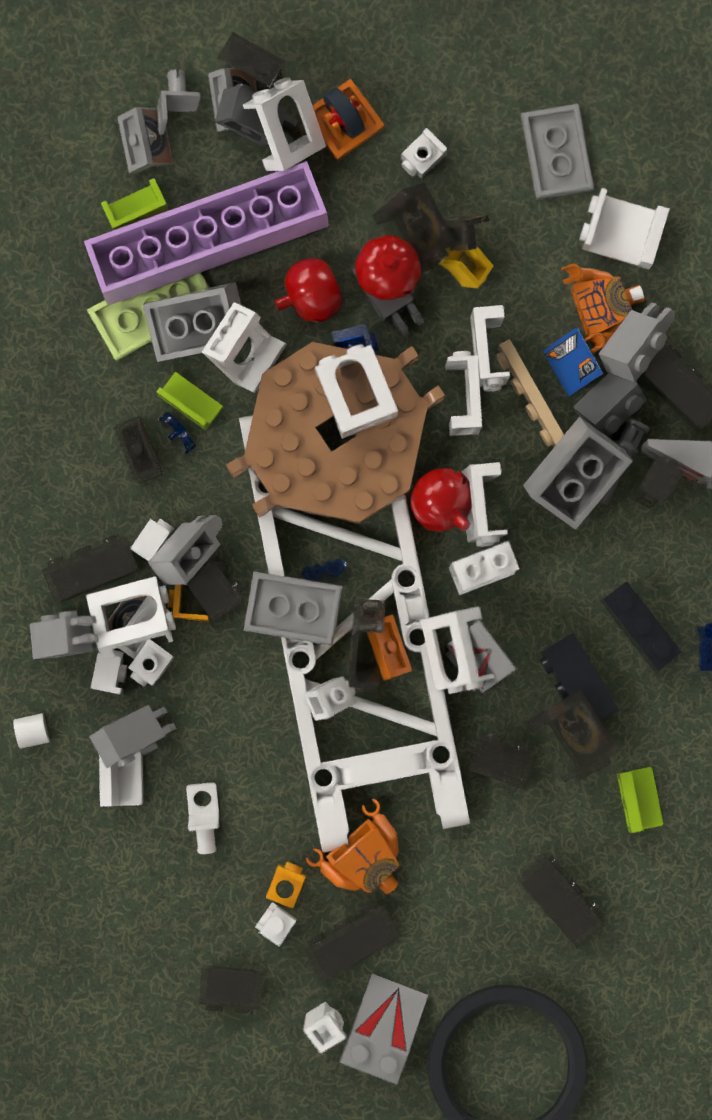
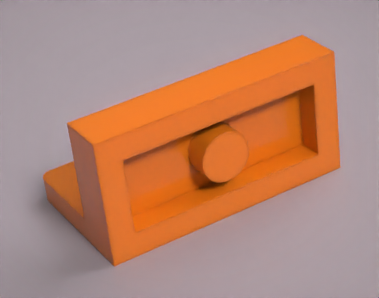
(390, 650)

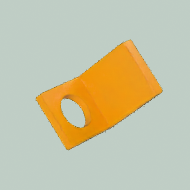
(175, 602)
(292, 874)

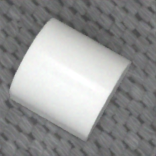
(31, 730)

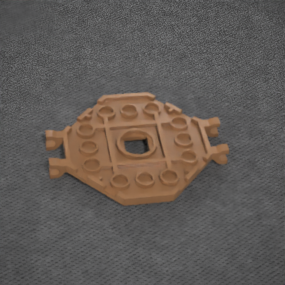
(295, 459)

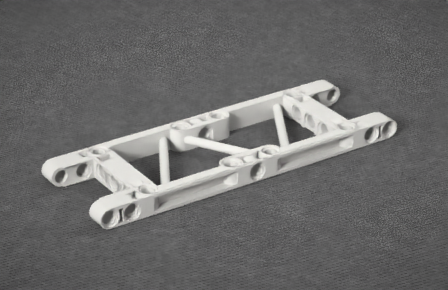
(385, 764)

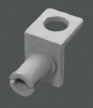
(175, 99)

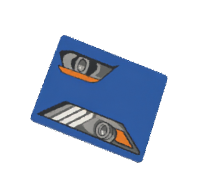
(572, 362)

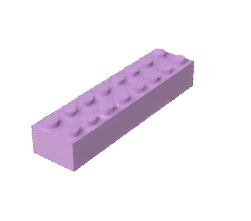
(207, 233)

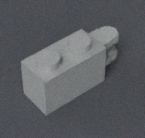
(636, 342)
(187, 550)
(62, 635)
(130, 735)

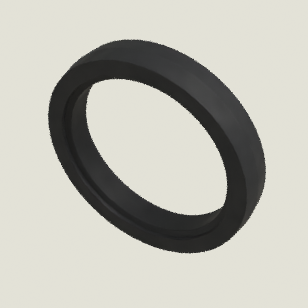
(516, 995)

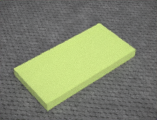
(125, 322)

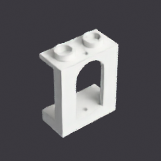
(266, 104)
(480, 320)
(230, 337)
(472, 422)
(346, 423)
(478, 530)
(483, 568)
(159, 625)
(467, 674)

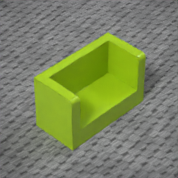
(136, 206)

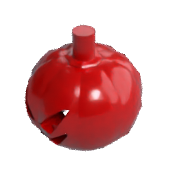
(388, 268)
(311, 290)
(442, 500)

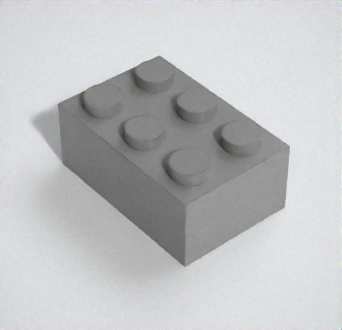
(577, 473)

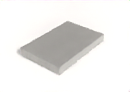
(557, 151)
(293, 608)

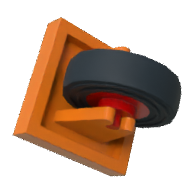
(346, 119)

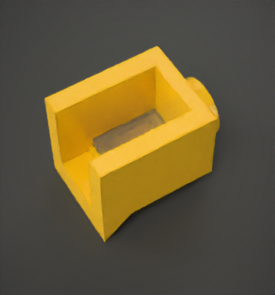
(468, 267)

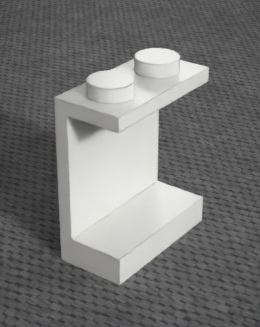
(623, 230)

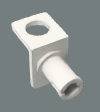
(203, 818)

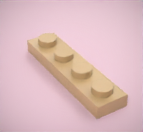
(524, 384)

